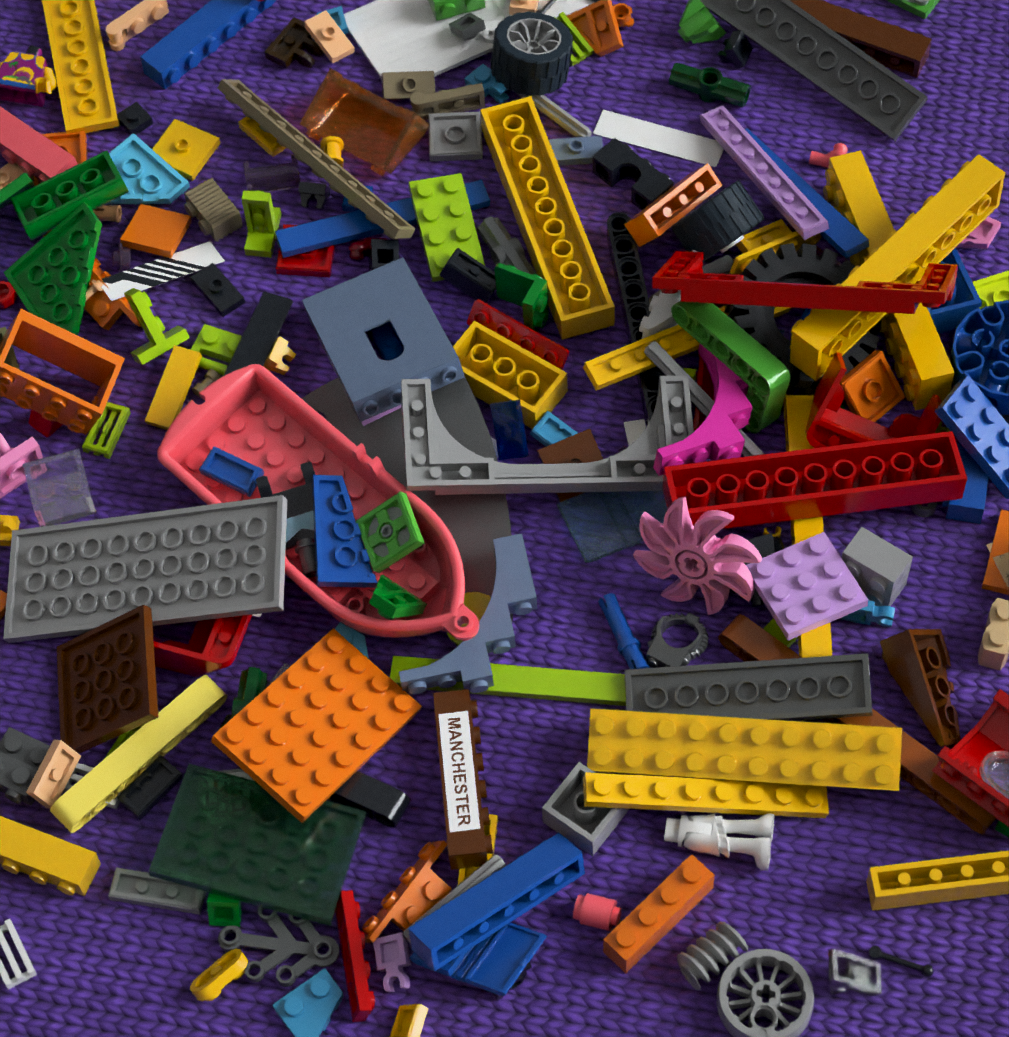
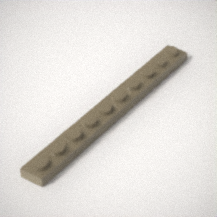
(321, 164)

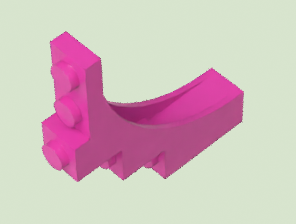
(719, 433)

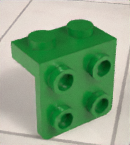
(525, 291)

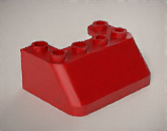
(209, 649)

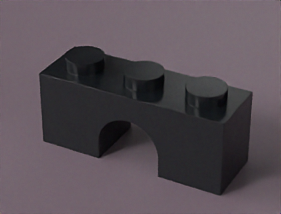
(619, 162)

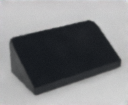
(469, 276)

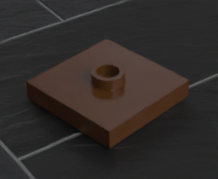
(574, 449)

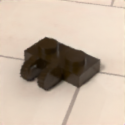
(289, 46)

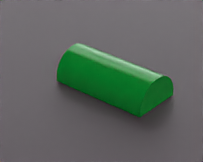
(51, 201)

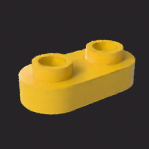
(218, 975)

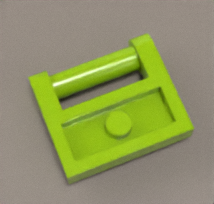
(216, 344)

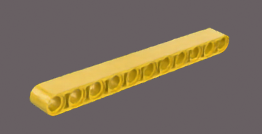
(796, 415)

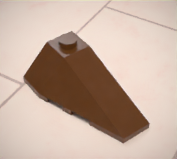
(919, 667)

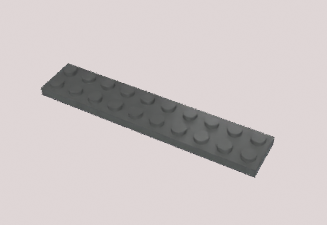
(825, 60)

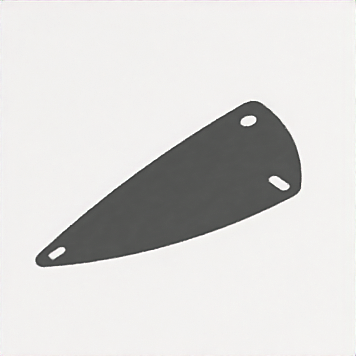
(469, 517)

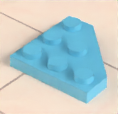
(146, 174)

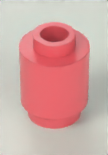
(596, 911)

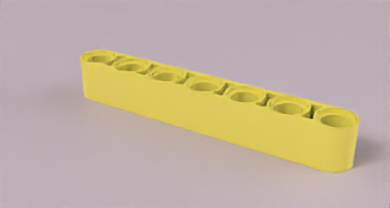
(137, 753)

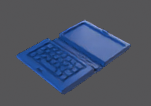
(495, 960)

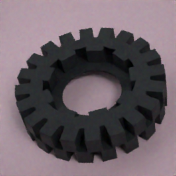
(801, 268)

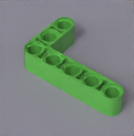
(742, 354)

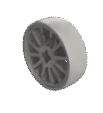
(757, 1008)

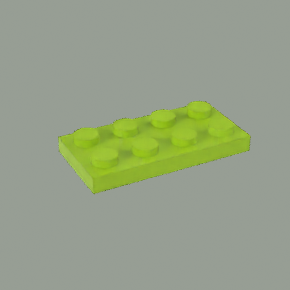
(444, 220)

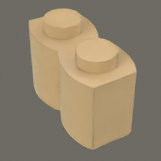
(995, 640)

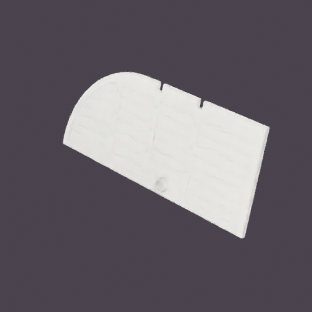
(408, 37)

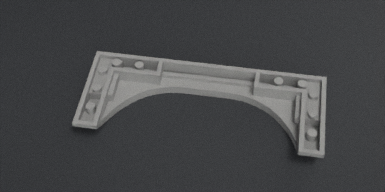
(444, 465)

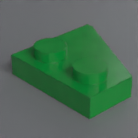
(394, 600)

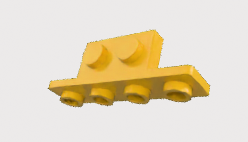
(765, 238)

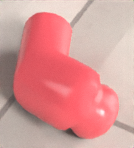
(822, 159)

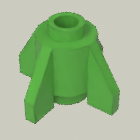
(699, 24)

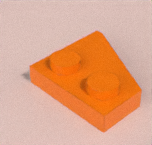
(598, 27)

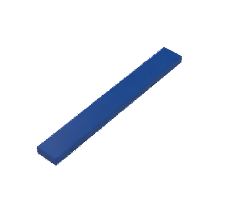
(356, 226)
(841, 232)

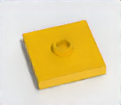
(186, 148)

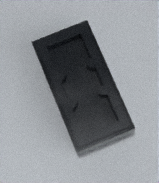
(217, 289)
(150, 787)

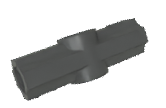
(502, 246)

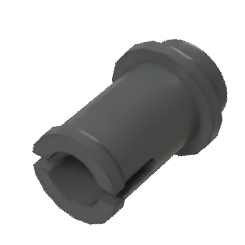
(306, 552)

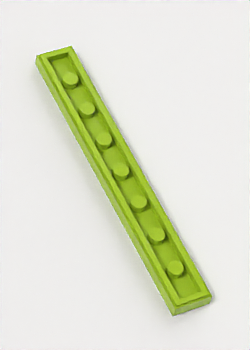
(536, 682)

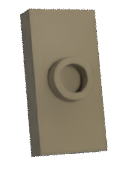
(403, 84)

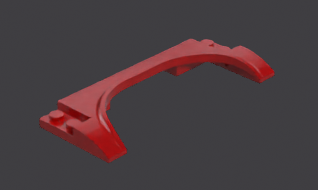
(686, 274)

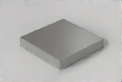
(455, 136)

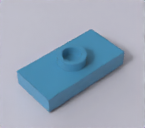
(551, 430)

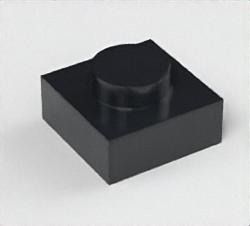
(134, 119)

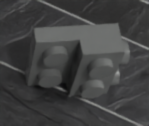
(19, 763)

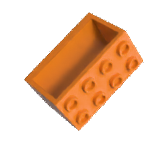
(66, 352)

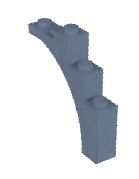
(469, 660)

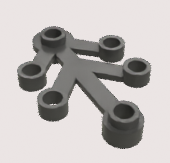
(283, 948)

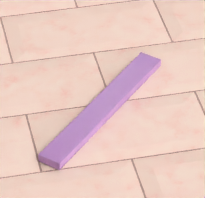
(764, 172)

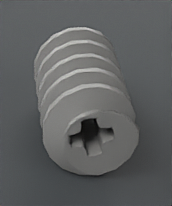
(710, 952)

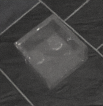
(59, 488)

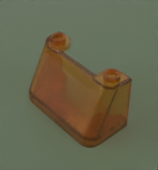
(365, 123)

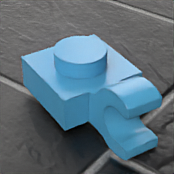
(490, 85)

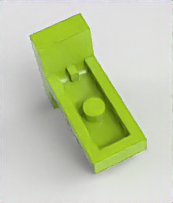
(261, 222)
(153, 328)

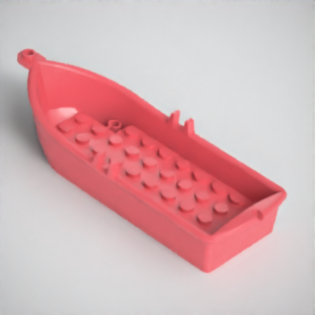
(278, 431)

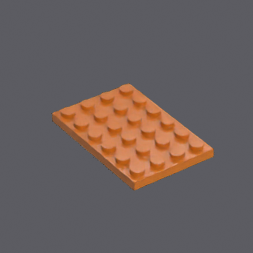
(316, 725)

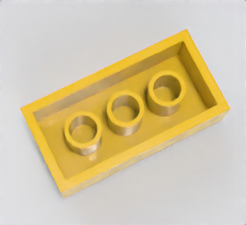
(507, 372)

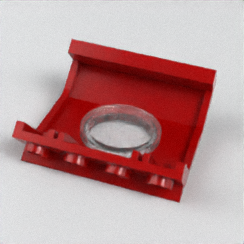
(981, 761)

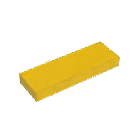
(173, 387)

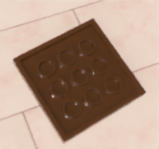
(107, 680)

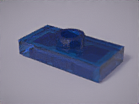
(509, 429)

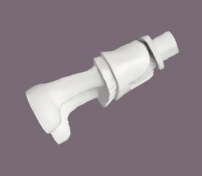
(709, 835)

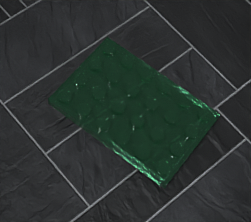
(249, 848)

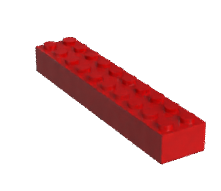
(821, 480)

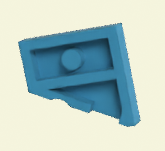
(309, 1006)

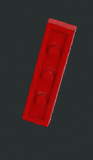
(355, 967)

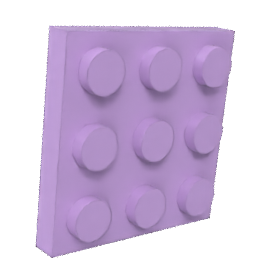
(806, 586)

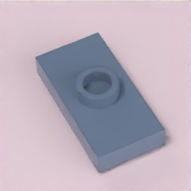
(576, 150)

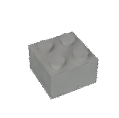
(877, 567)
(579, 824)

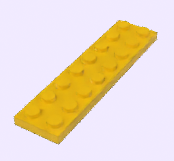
(80, 65)

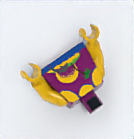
(26, 77)

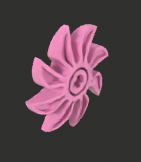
(697, 556)

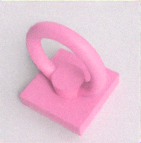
(12, 461)

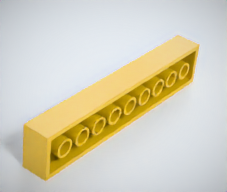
(547, 218)
(902, 259)
(909, 337)
(745, 749)

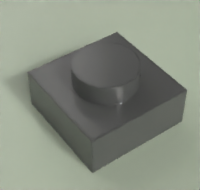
(467, 26)

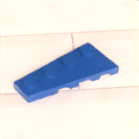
(337, 537)

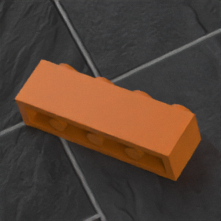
(673, 205)
(658, 913)

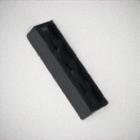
(260, 332)

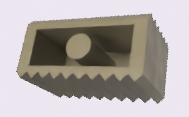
(212, 209)

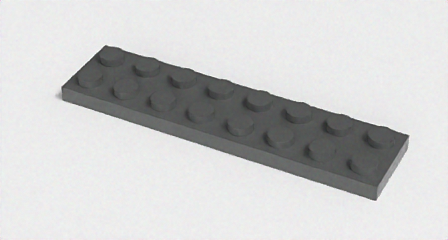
(757, 689)

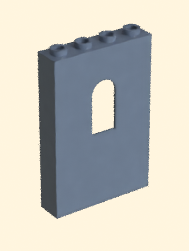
(363, 303)

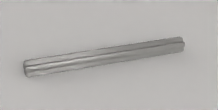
(697, 394)

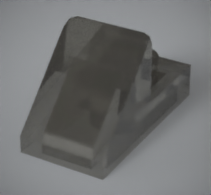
(853, 973)

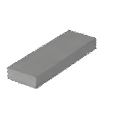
(144, 890)

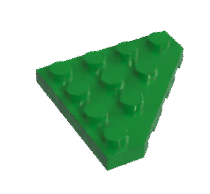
(58, 270)

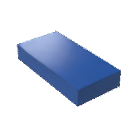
(231, 471)

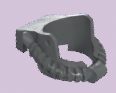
(663, 655)

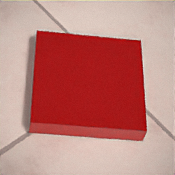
(311, 263)

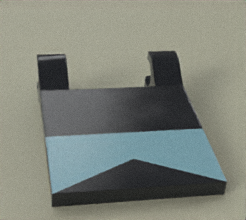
(299, 506)

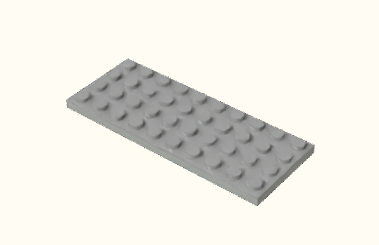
(175, 561)

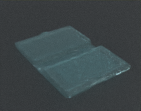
(609, 520)

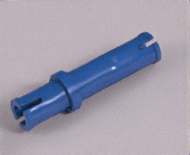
(628, 644)

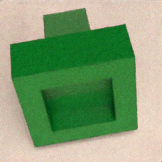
(223, 911)

